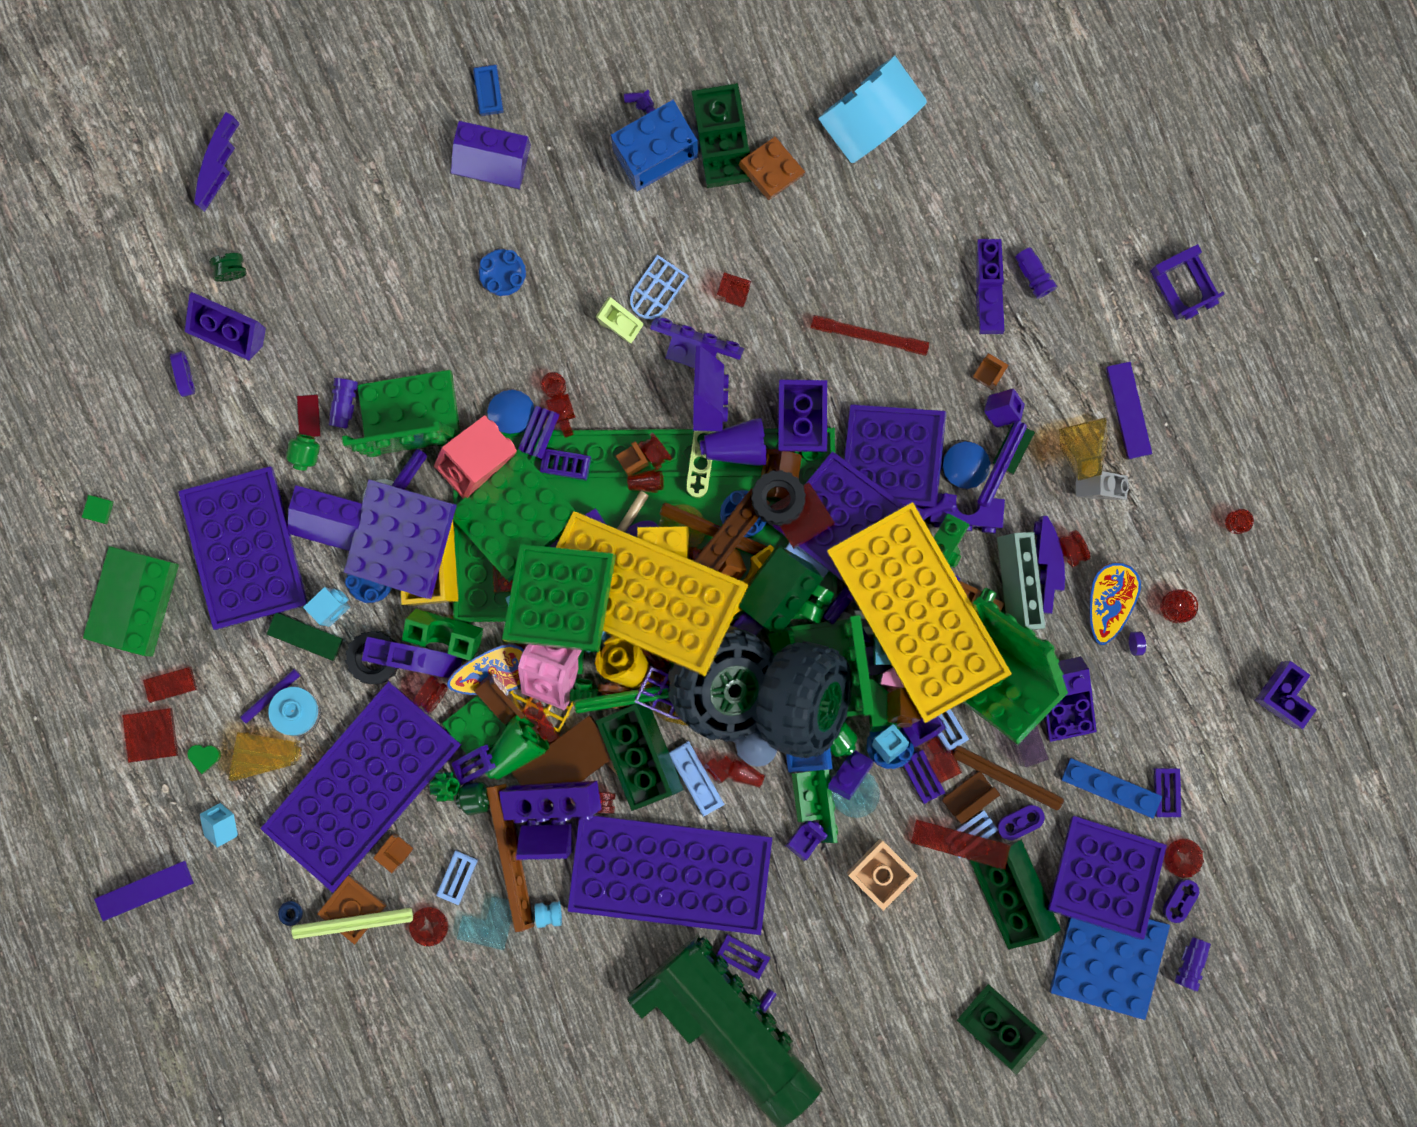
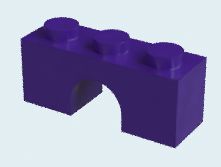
(986, 518)

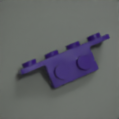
(685, 339)

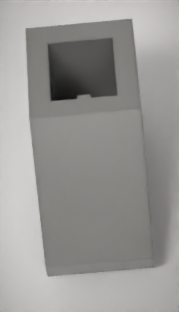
(1104, 486)

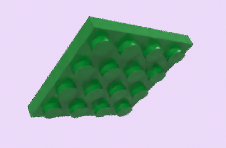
(513, 510)
(559, 597)

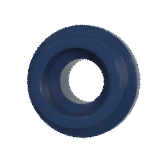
(283, 916)

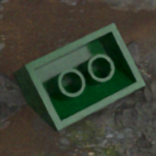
(780, 589)

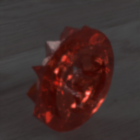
(1173, 860)
(426, 938)

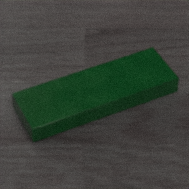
(305, 636)

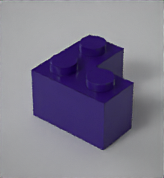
(1281, 695)

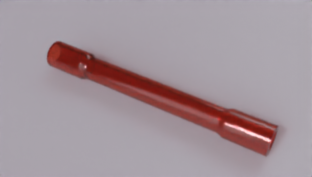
(908, 344)

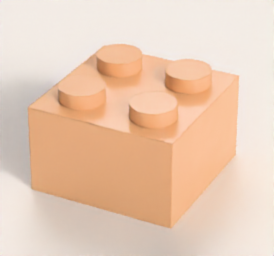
(881, 874)

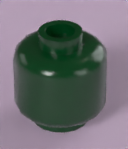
(473, 798)

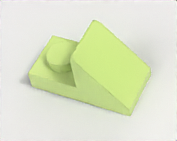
(619, 320)

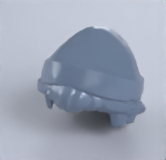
(754, 749)

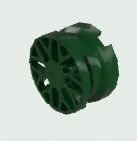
(227, 267)

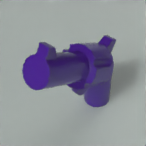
(643, 101)

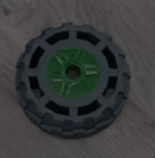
(727, 697)
(804, 699)

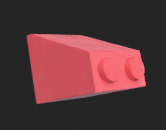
(474, 456)

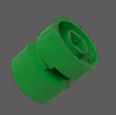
(813, 611)

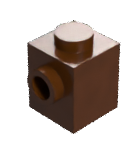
(901, 709)

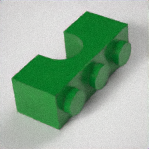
(426, 627)

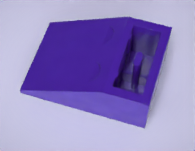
(1075, 712)

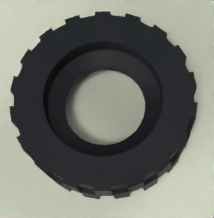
(772, 480)
(355, 663)

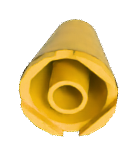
(623, 663)

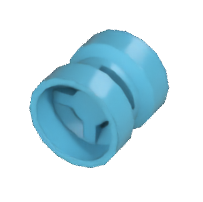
(548, 914)

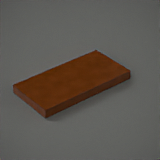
(568, 758)

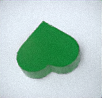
(204, 757)

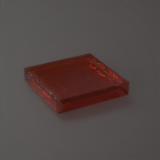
(810, 522)
(150, 735)

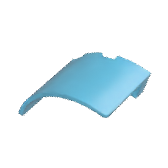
(875, 112)

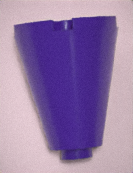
(737, 444)

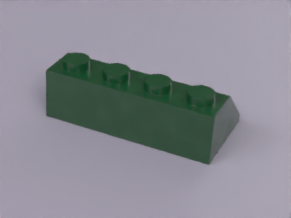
(639, 756)
(1017, 899)

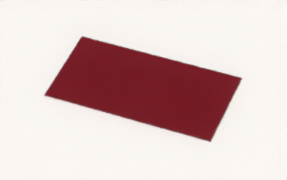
(308, 415)

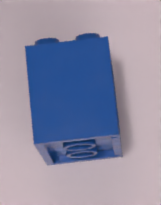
(654, 145)

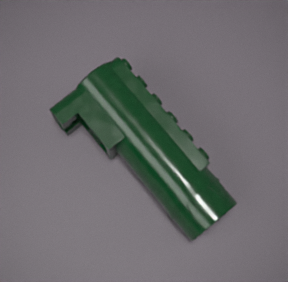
(712, 1004)

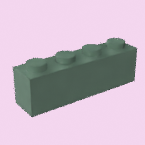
(1021, 579)

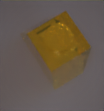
(1085, 447)
(262, 754)

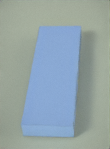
(696, 778)

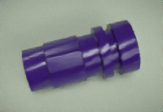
(1035, 273)
(341, 406)
(1194, 961)

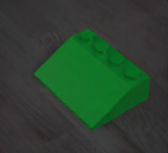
(130, 601)

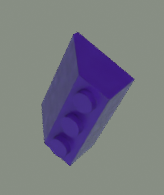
(489, 155)
(223, 327)
(709, 392)
(323, 517)

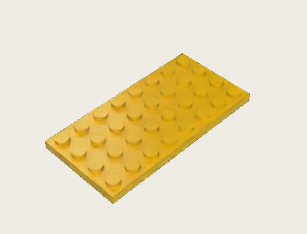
(660, 596)
(919, 612)

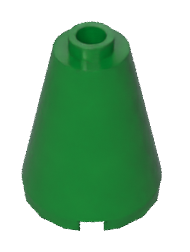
(516, 747)

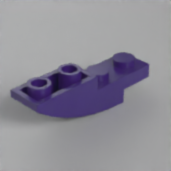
(989, 286)
(1051, 558)
(410, 657)

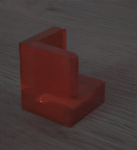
(733, 290)

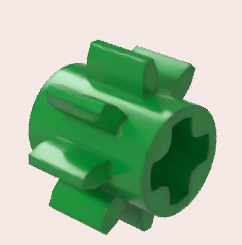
(582, 689)
(444, 787)

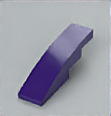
(212, 169)
(144, 891)

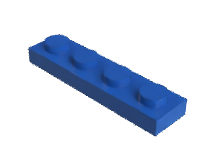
(1111, 788)

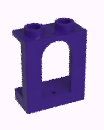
(1209, 293)

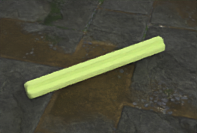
(352, 923)

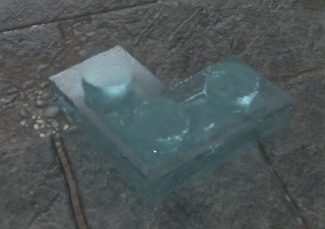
(491, 931)

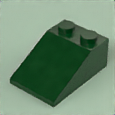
(1002, 1029)

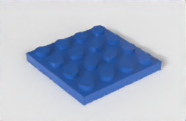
(1109, 967)

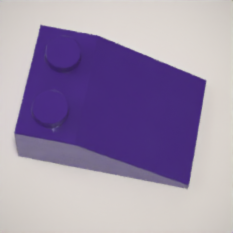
(802, 415)
(544, 840)

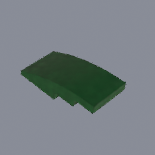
(721, 134)

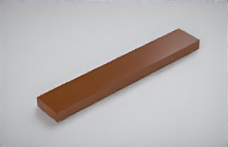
(511, 867)

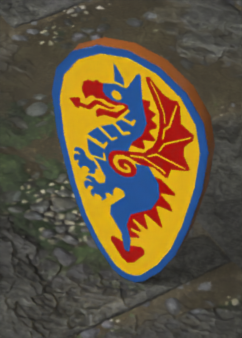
(1112, 599)
(500, 661)

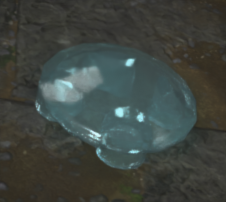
(863, 800)

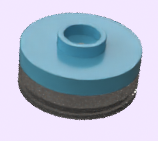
(294, 712)

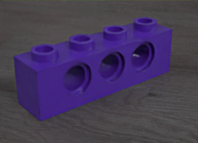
(584, 794)

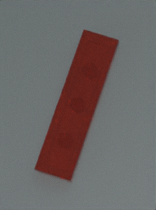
(960, 844)

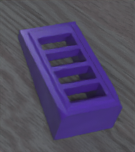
(584, 472)

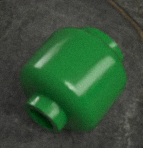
(302, 452)
(845, 742)

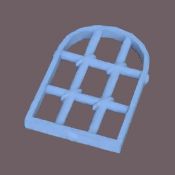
(656, 277)

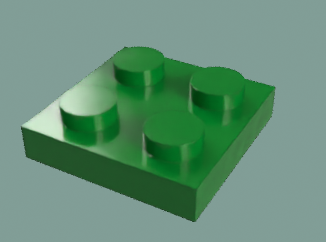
(474, 726)

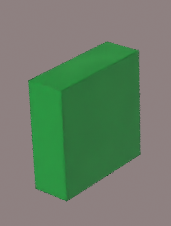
(97, 509)

